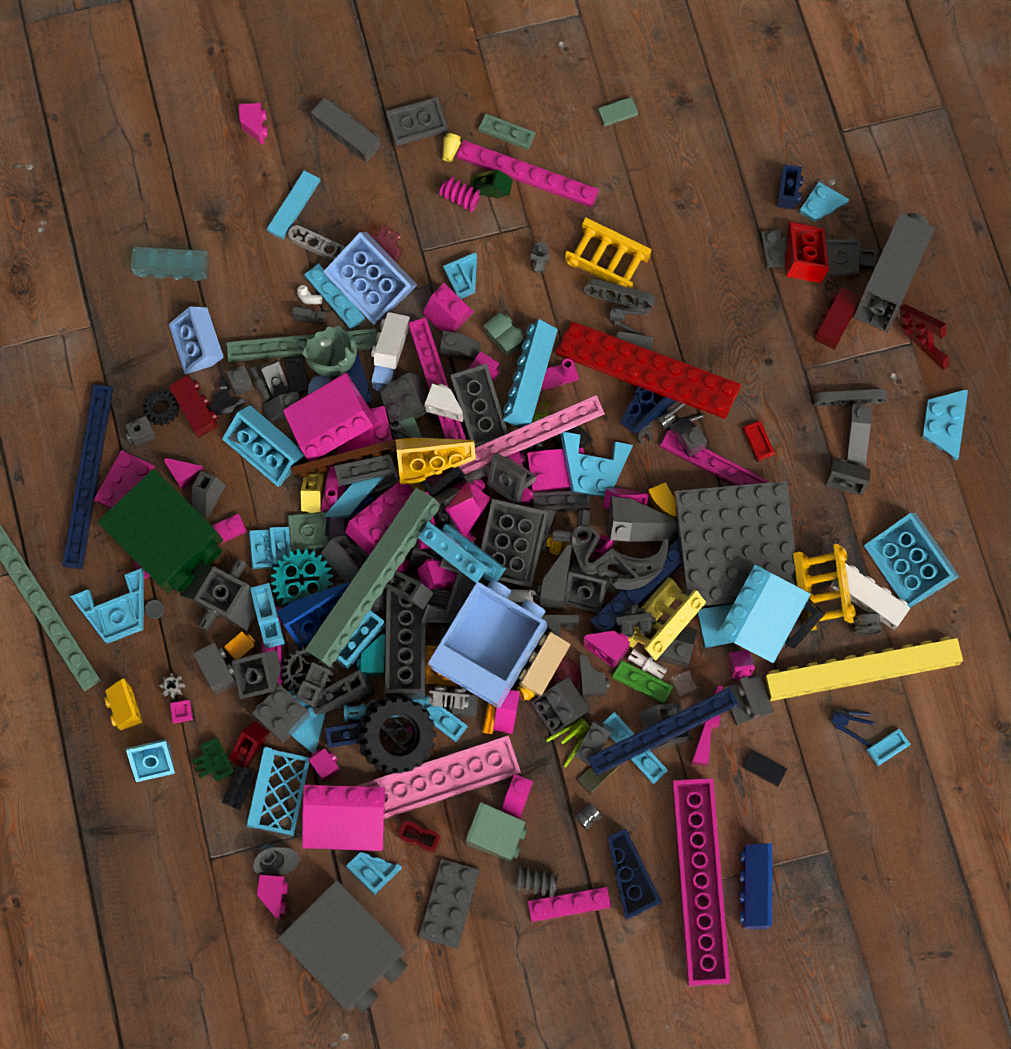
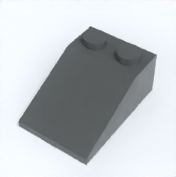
(553, 589)

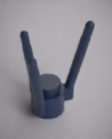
(842, 717)

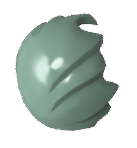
(331, 352)

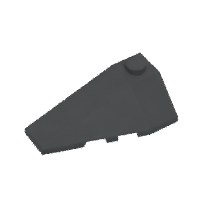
(636, 522)

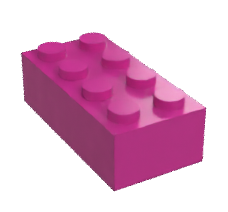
(374, 520)

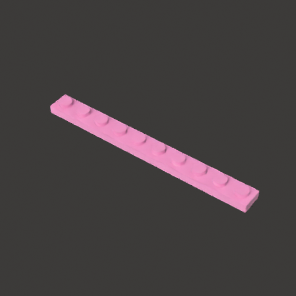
(529, 435)

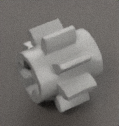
(175, 681)

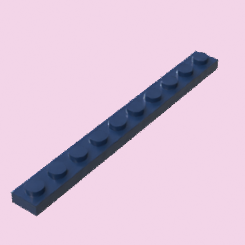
(88, 477)

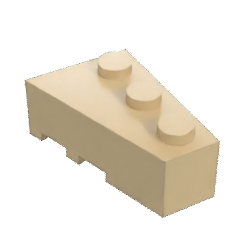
(543, 663)

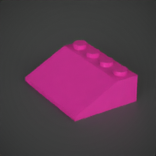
(329, 417)
(343, 817)

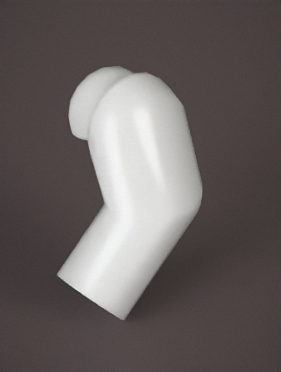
(307, 297)

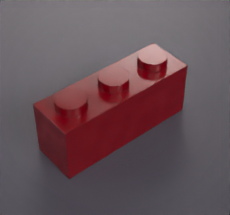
(837, 318)
(194, 405)

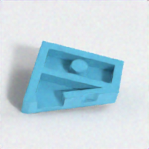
(822, 202)
(372, 872)

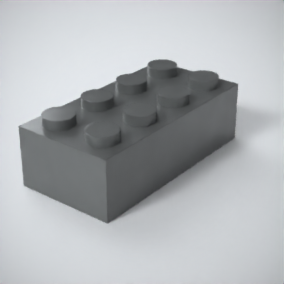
(479, 404)

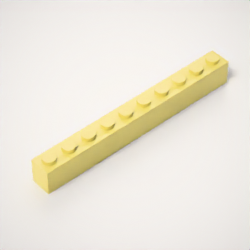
(863, 669)

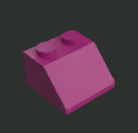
(447, 310)
(607, 646)

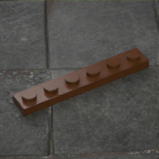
(355, 455)

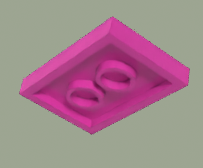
(122, 477)

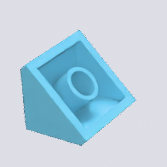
(151, 760)

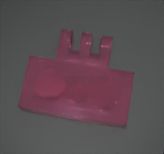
(389, 243)

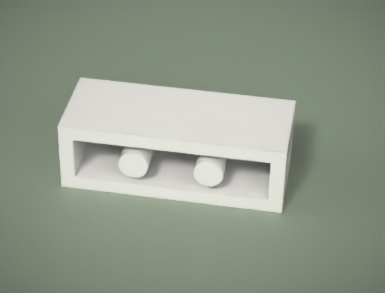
(390, 340)

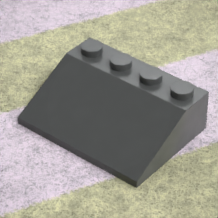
(514, 539)

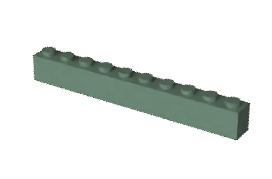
(373, 577)

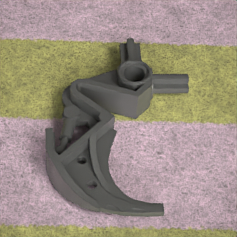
(585, 548)

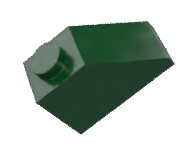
(492, 184)

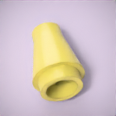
(450, 146)

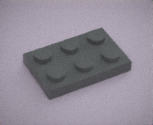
(416, 121)

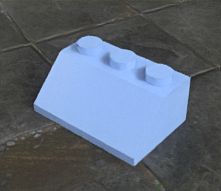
(195, 339)

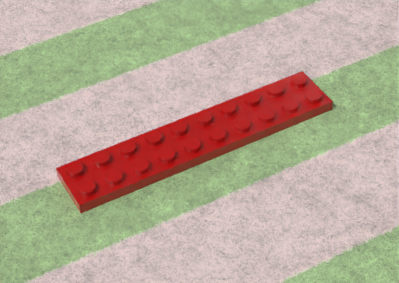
(648, 370)

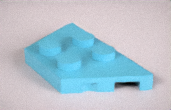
(945, 422)
(310, 731)

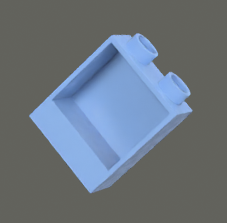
(489, 642)

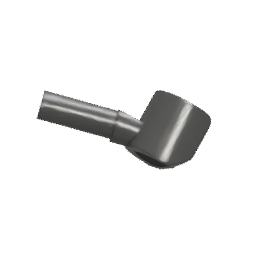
(399, 429)

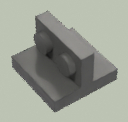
(509, 478)
(751, 699)

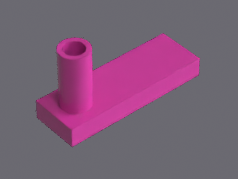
(560, 375)
(332, 490)

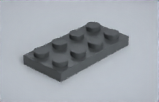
(449, 904)

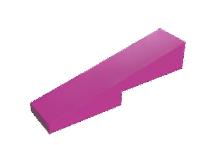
(701, 754)

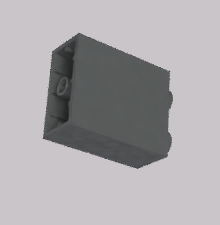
(894, 271)
(344, 948)

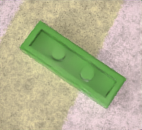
(642, 682)

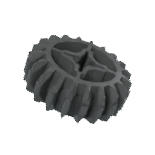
(300, 655)

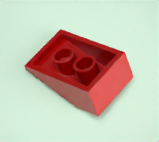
(806, 253)

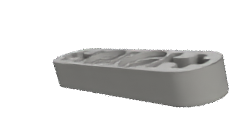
(320, 247)

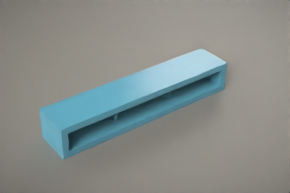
(529, 374)

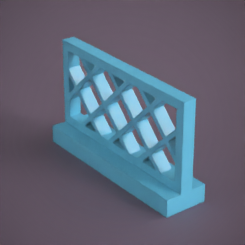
(261, 787)

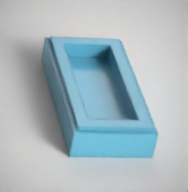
(888, 747)

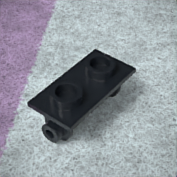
(238, 788)

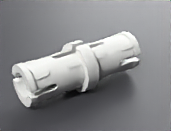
(647, 664)

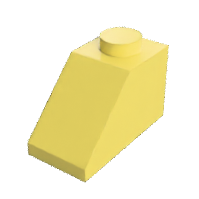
(312, 493)

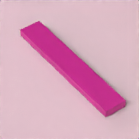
(712, 463)

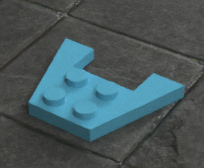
(589, 473)
(118, 616)

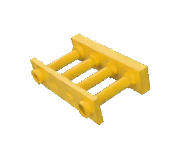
(607, 237)
(805, 581)

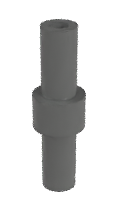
(260, 384)

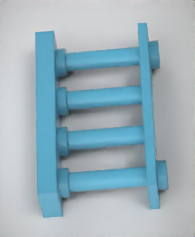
(461, 552)

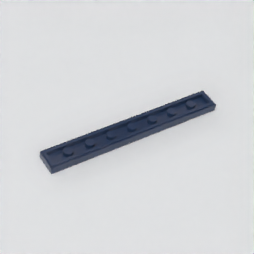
(662, 731)

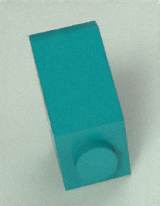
(374, 658)

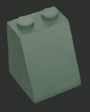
(496, 833)

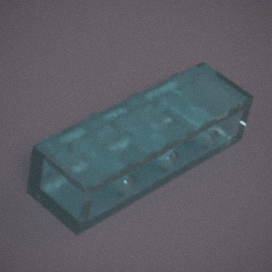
(170, 263)

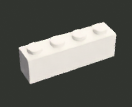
(874, 598)

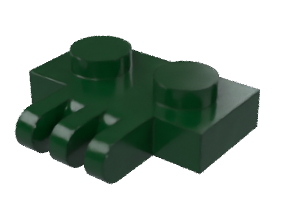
(213, 761)

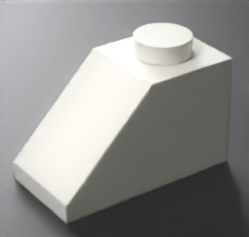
(443, 403)

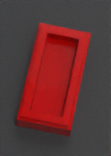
(758, 441)

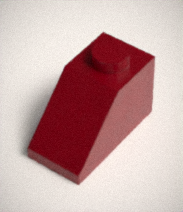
(249, 744)

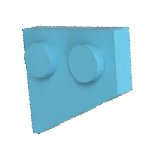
(462, 275)

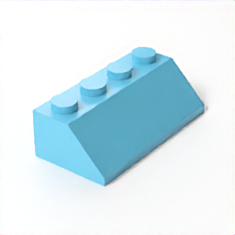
(265, 447)

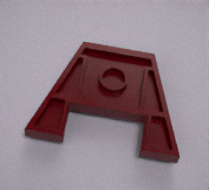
(921, 329)

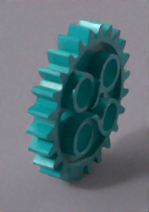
(300, 562)

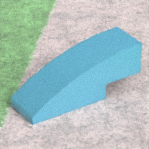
(267, 616)

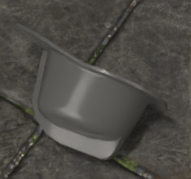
(275, 860)

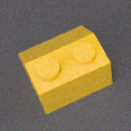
(123, 705)

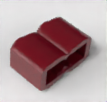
(423, 838)

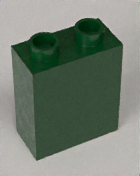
(162, 532)

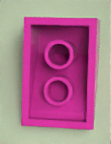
(377, 434)
(550, 469)

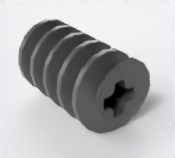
(536, 881)

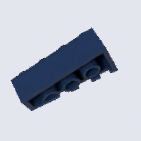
(633, 879)

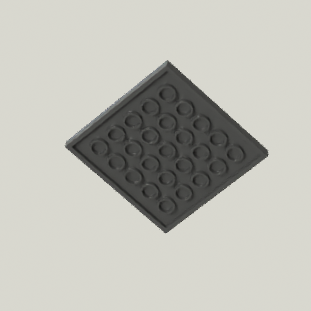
(729, 533)

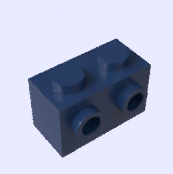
(789, 187)

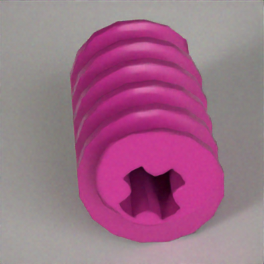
(460, 194)

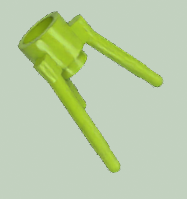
(578, 729)

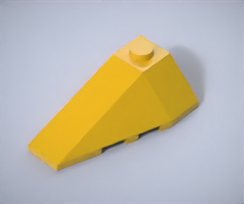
(430, 456)

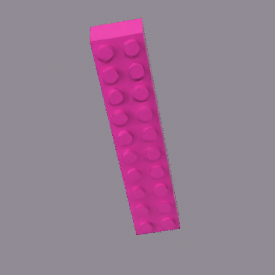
(700, 882)

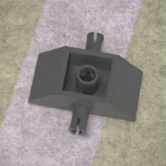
(234, 607)

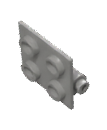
(441, 690)

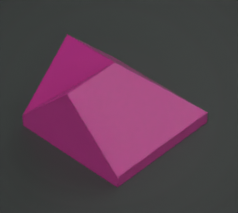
(467, 508)

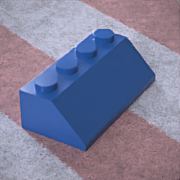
(756, 886)

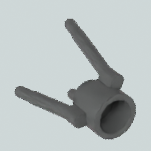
(619, 314)
(667, 417)

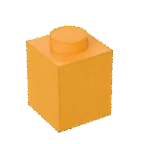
(241, 646)

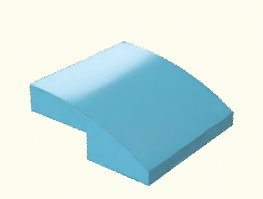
(268, 547)

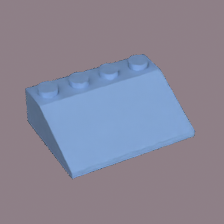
(369, 277)

